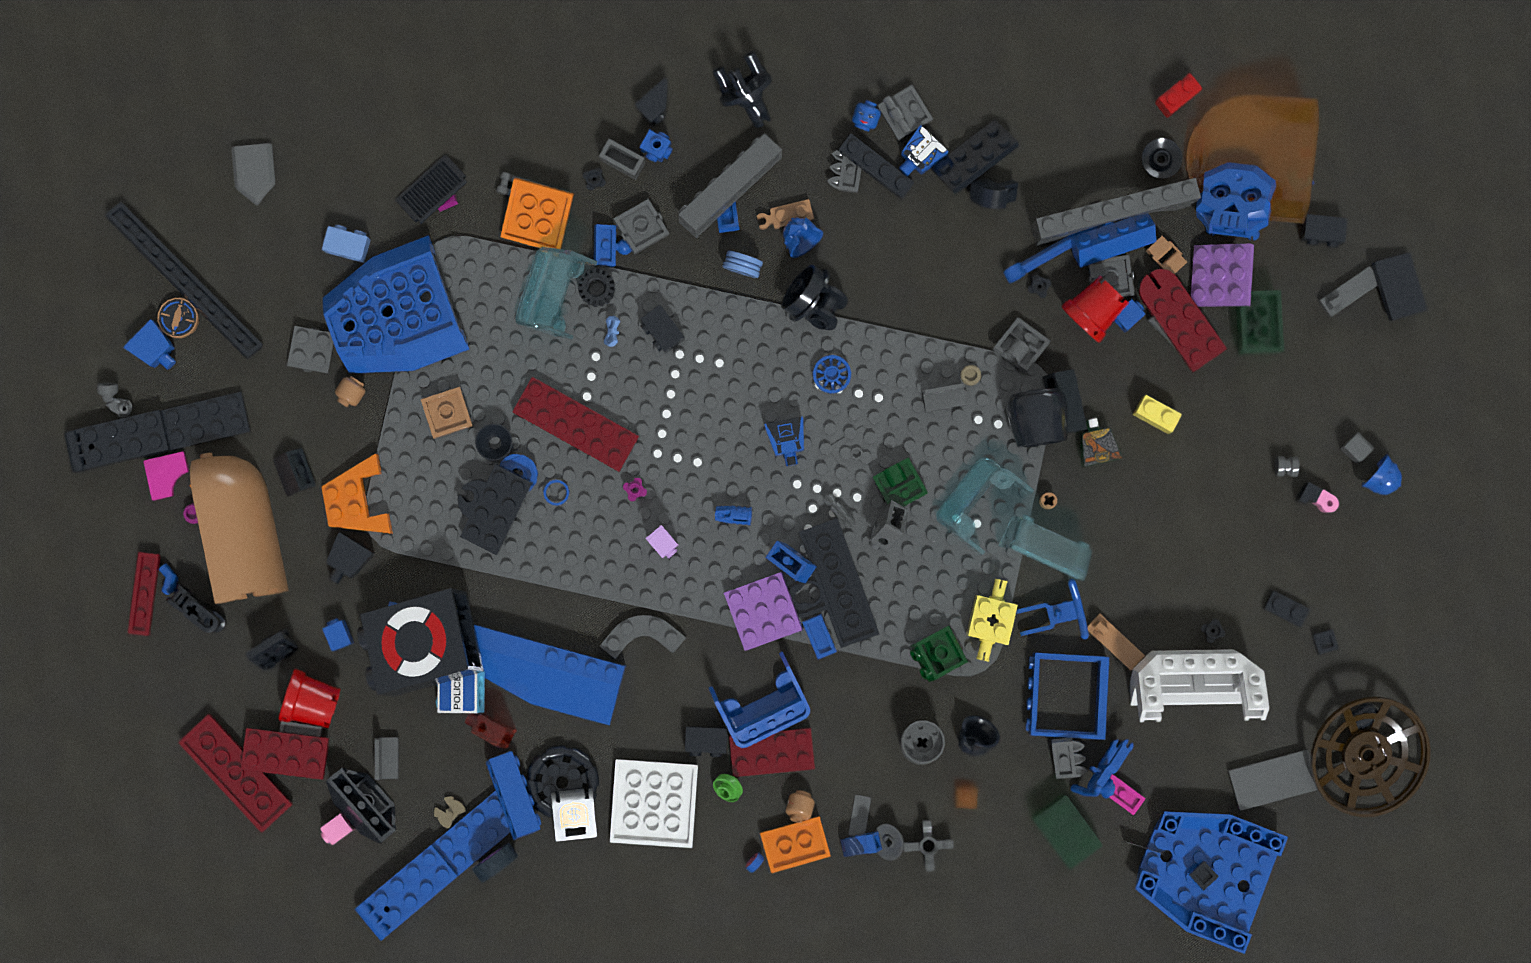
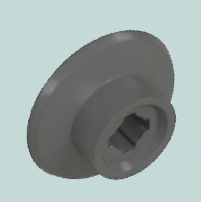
(890, 850)

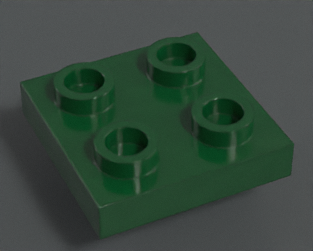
(900, 483)

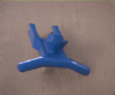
(1062, 612)
(1109, 764)

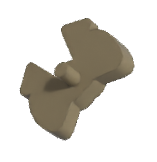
(455, 808)

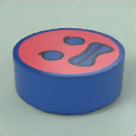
(755, 861)

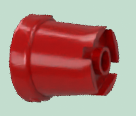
(1095, 308)
(308, 700)

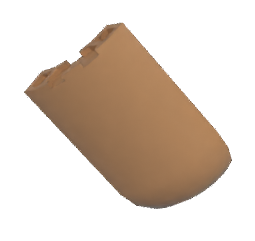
(236, 528)

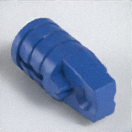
(734, 514)

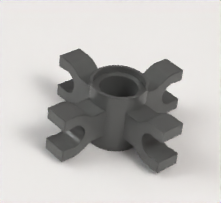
(918, 846)

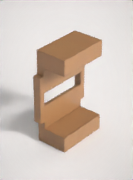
(1160, 248)

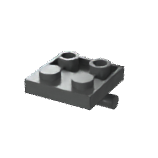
(904, 112)

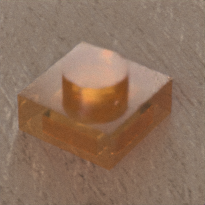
(966, 797)

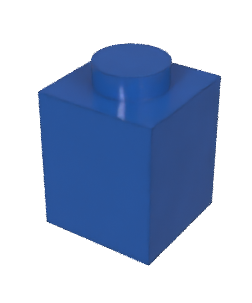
(1130, 315)
(337, 634)

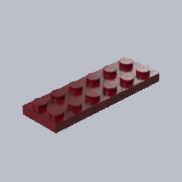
(575, 424)
(221, 760)

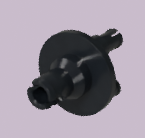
(745, 91)

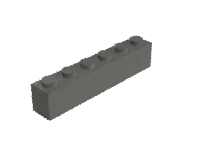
(729, 185)

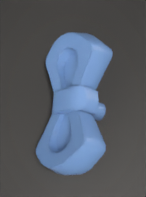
(612, 324)

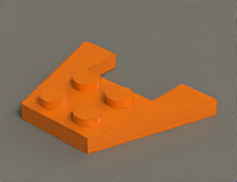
(347, 501)

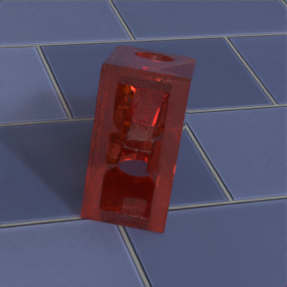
(496, 733)

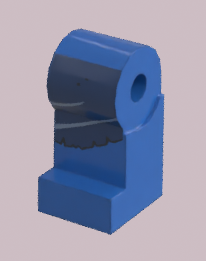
(861, 844)

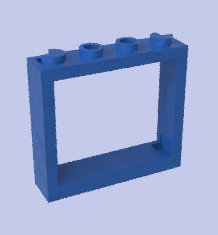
(1101, 696)

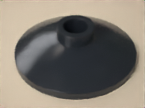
(1162, 148)

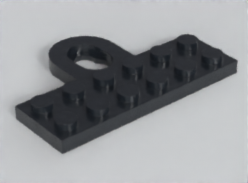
(838, 585)

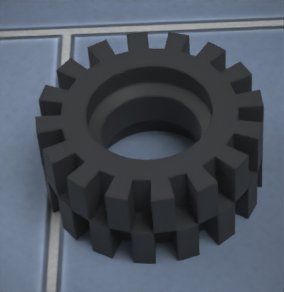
(596, 300)

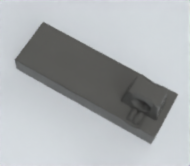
(1349, 292)

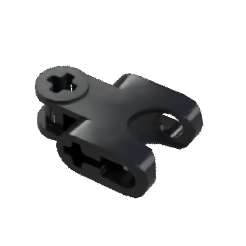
(189, 605)

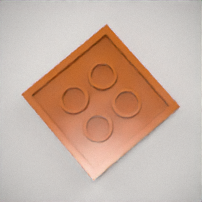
(536, 214)

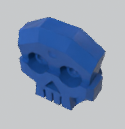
(1237, 184)

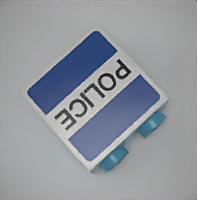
(462, 695)

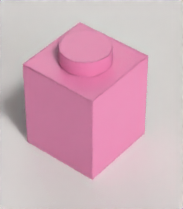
(336, 829)

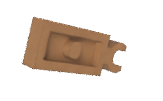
(782, 215)

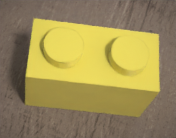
(1157, 414)

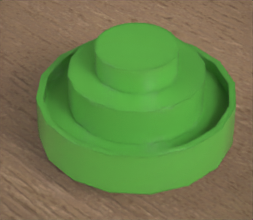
(727, 787)

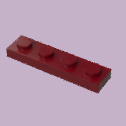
(144, 594)

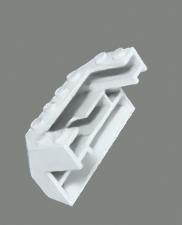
(1197, 679)

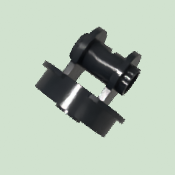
(809, 289)

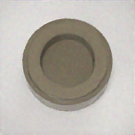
(970, 375)

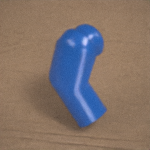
(171, 579)

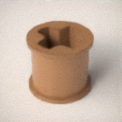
(1042, 499)

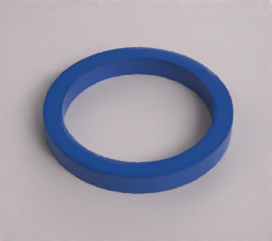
(556, 481)

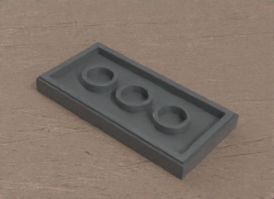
(1272, 780)

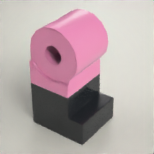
(1322, 499)

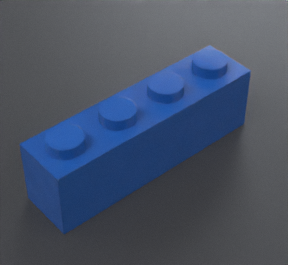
(1113, 239)
(513, 795)

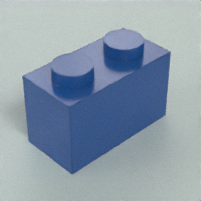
(791, 562)

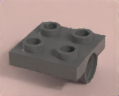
(1021, 345)

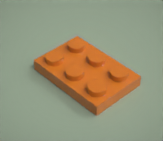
(795, 844)

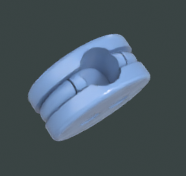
(742, 264)

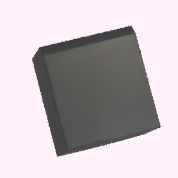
(1357, 448)

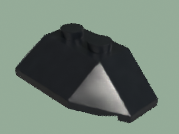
(363, 804)

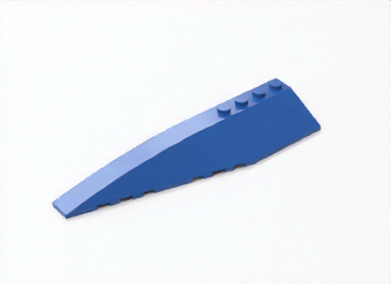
(550, 675)

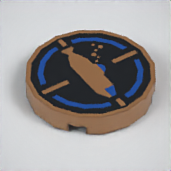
(178, 318)

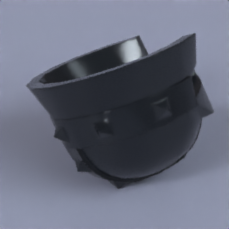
(977, 736)

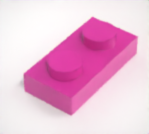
(1126, 796)

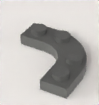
(642, 626)

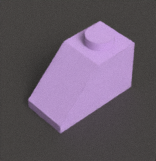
(662, 542)

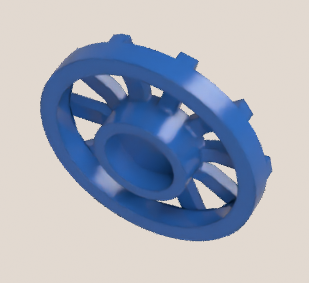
(832, 374)

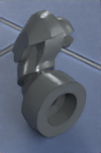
(120, 406)

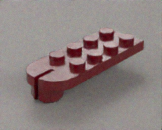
(1180, 319)

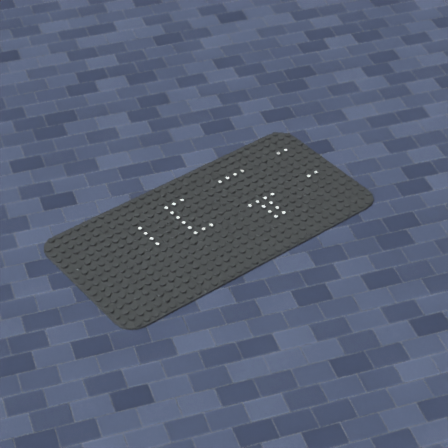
(706, 448)

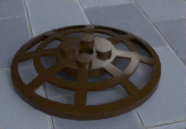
(1378, 761)

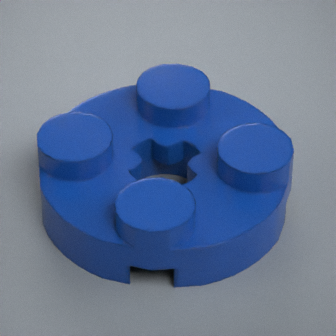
(522, 464)

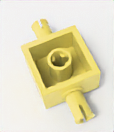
(980, 627)

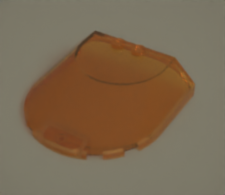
(1267, 133)

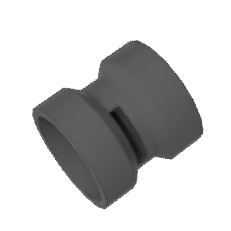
(1286, 466)

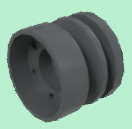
(934, 745)

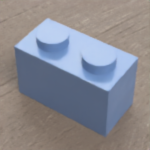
(346, 244)

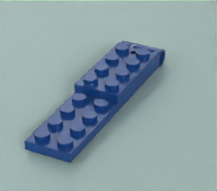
(435, 868)

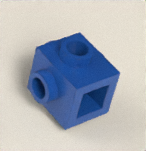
(651, 141)

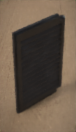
(432, 189)

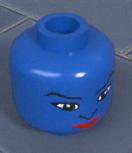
(866, 116)

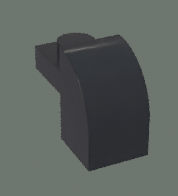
(992, 194)

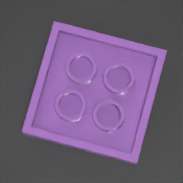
(1222, 275)
(763, 611)

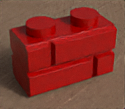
(1178, 95)

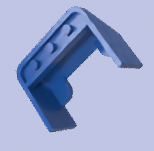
(767, 714)

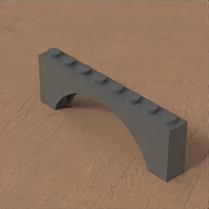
(1162, 198)

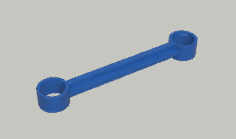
(1020, 269)

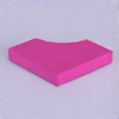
(163, 474)

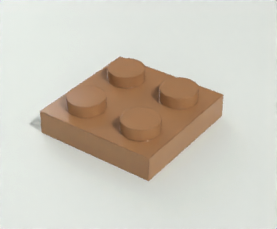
(446, 412)

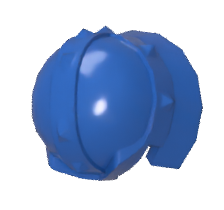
(801, 236)
(1386, 479)

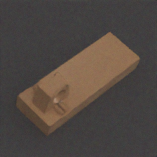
(1115, 642)

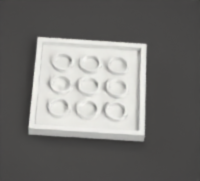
(653, 803)

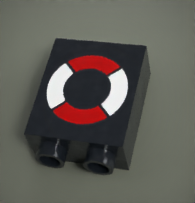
(420, 643)

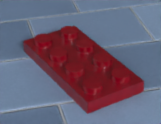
(285, 753)
(775, 754)

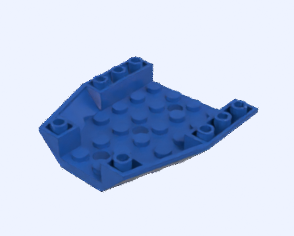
(416, 330)
(1233, 851)

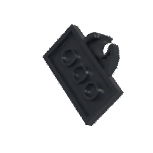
(493, 507)

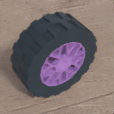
(495, 862)

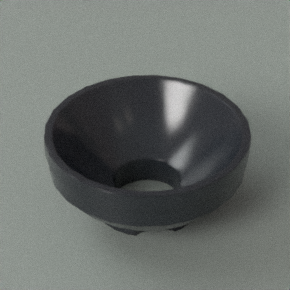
(486, 434)

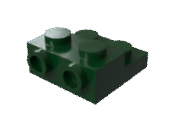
(938, 654)

